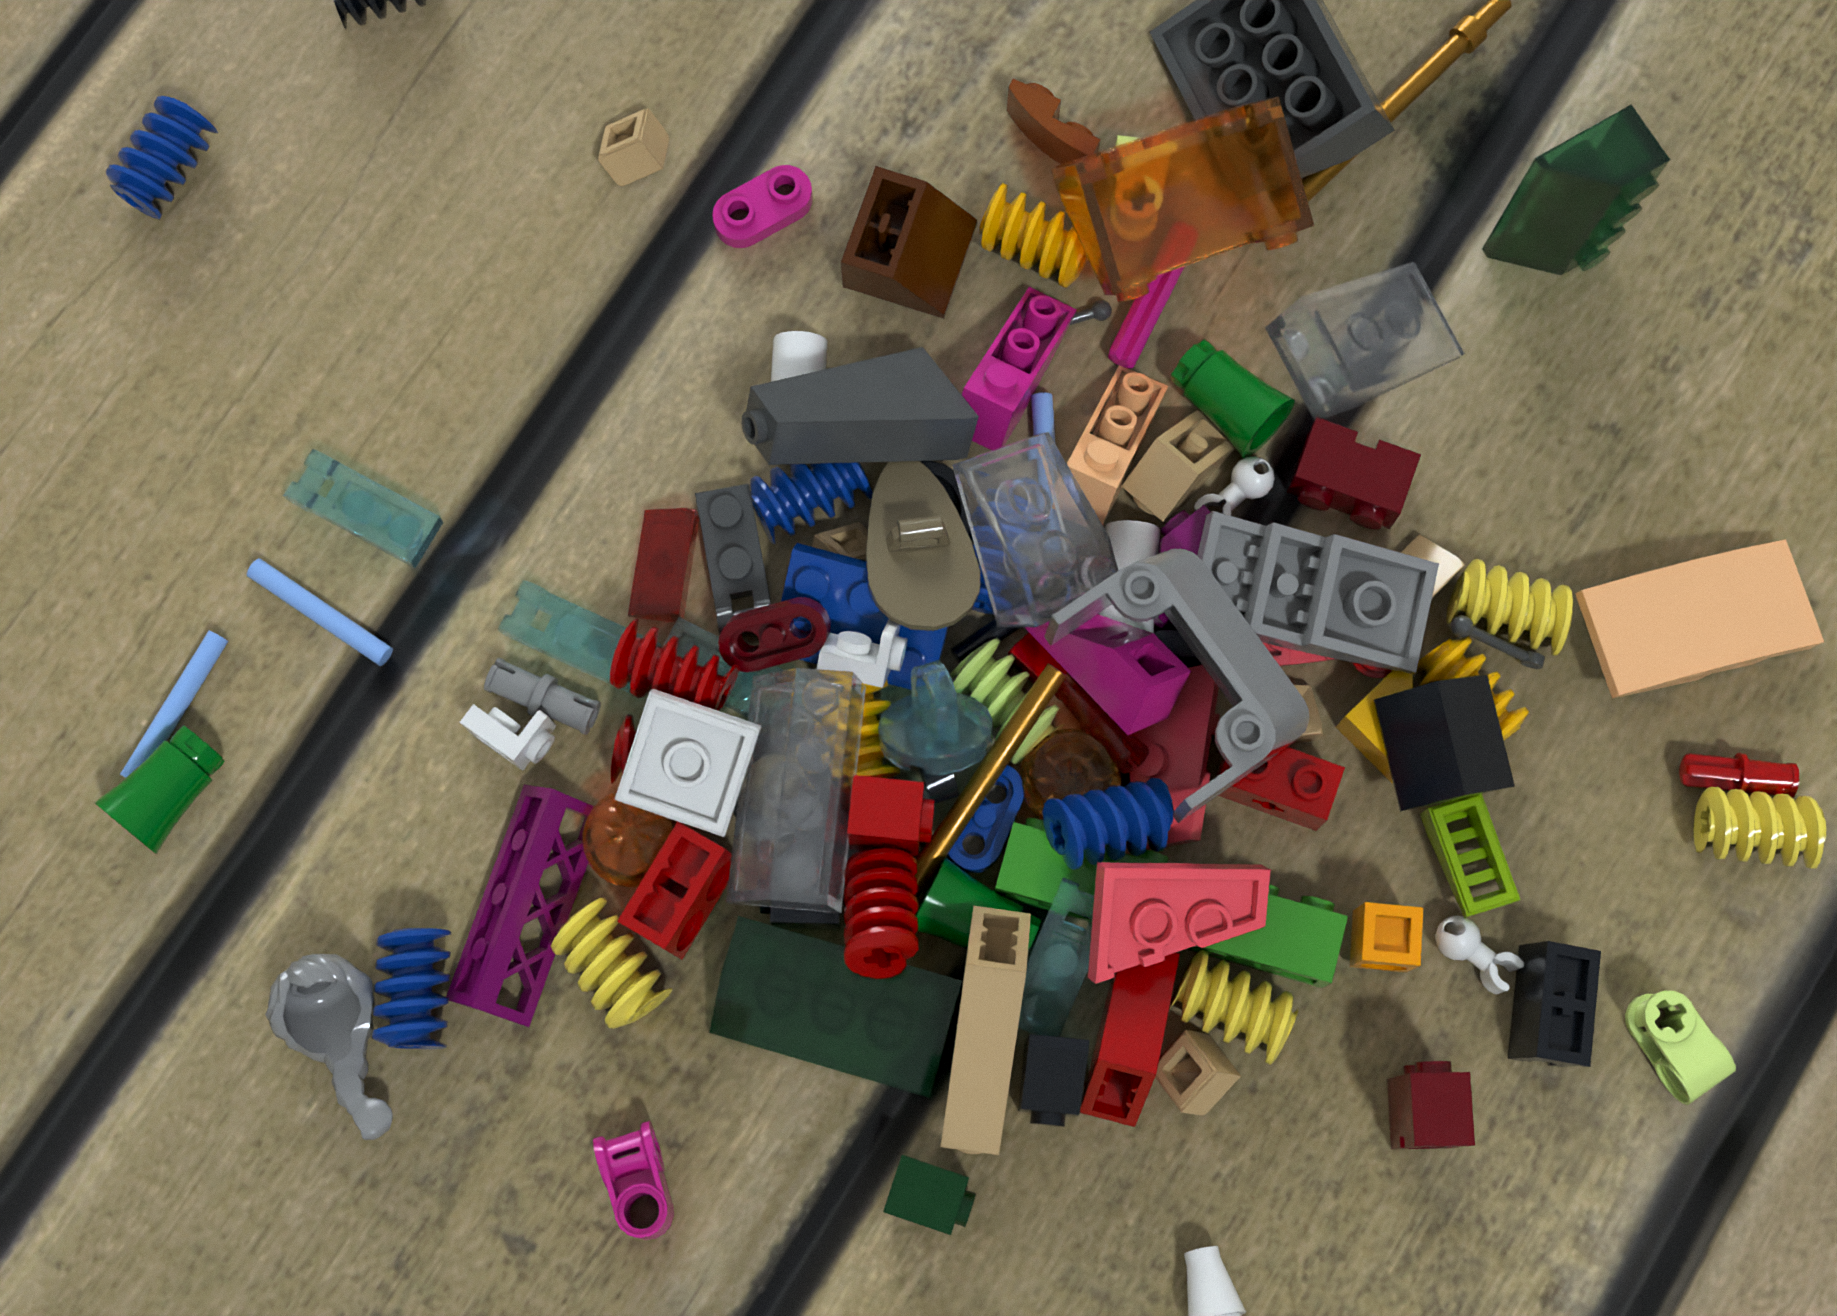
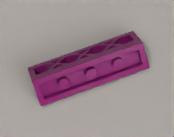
(508, 902)

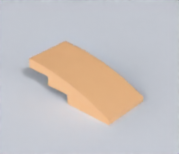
(1699, 618)

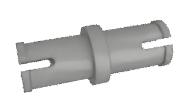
(543, 695)

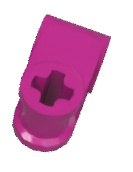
(635, 1177)

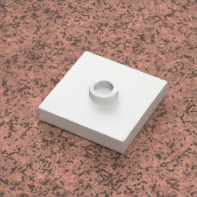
(688, 762)

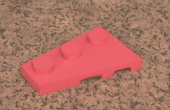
(1181, 750)
(1170, 907)

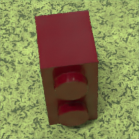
(1352, 476)
(1430, 1107)

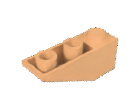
(1115, 437)

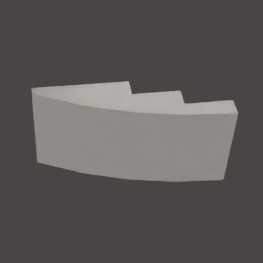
(1322, 591)

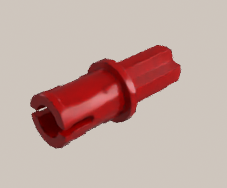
(1739, 773)

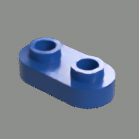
(991, 824)

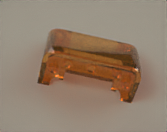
(1185, 195)

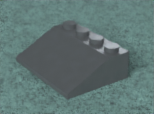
(1273, 48)

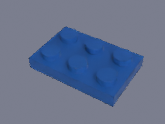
(843, 591)

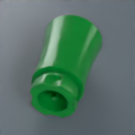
(1231, 397)
(162, 788)
(950, 902)

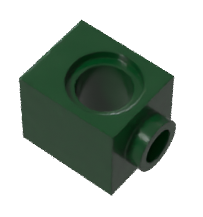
(929, 1196)

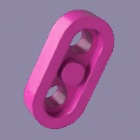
(765, 207)

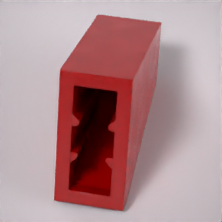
(1129, 1042)

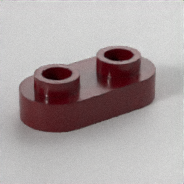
(777, 634)

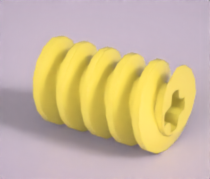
(1513, 604)
(1760, 823)
(607, 966)
(1235, 1005)

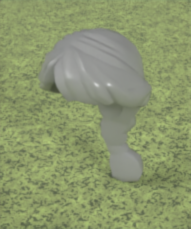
(327, 1014)

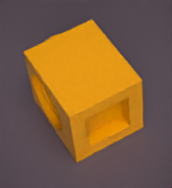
(1386, 937)

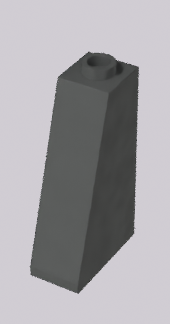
(861, 413)

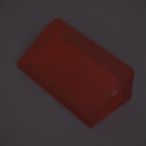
(664, 564)

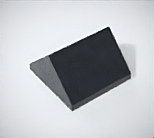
(1443, 742)

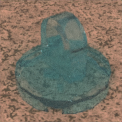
(935, 725)

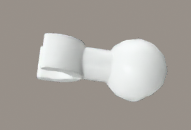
(1244, 484)
(1464, 943)

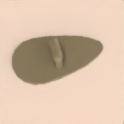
(919, 551)

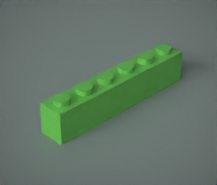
(1296, 943)

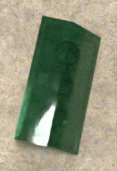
(1579, 197)
(806, 1004)

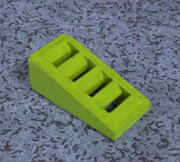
(1482, 829)

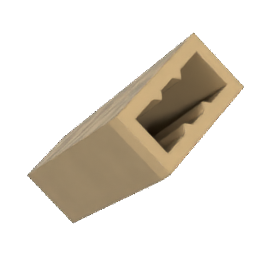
(986, 1030)

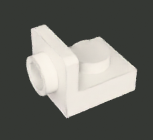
(867, 660)
(500, 731)

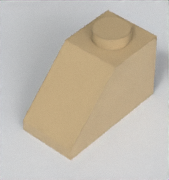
(1177, 465)

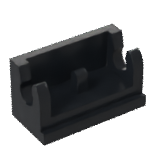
(1554, 1004)

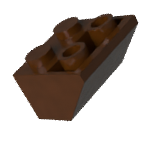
(907, 243)

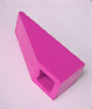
(1015, 366)
(1121, 669)

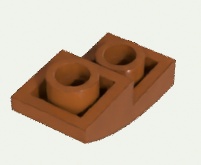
(1037, 116)

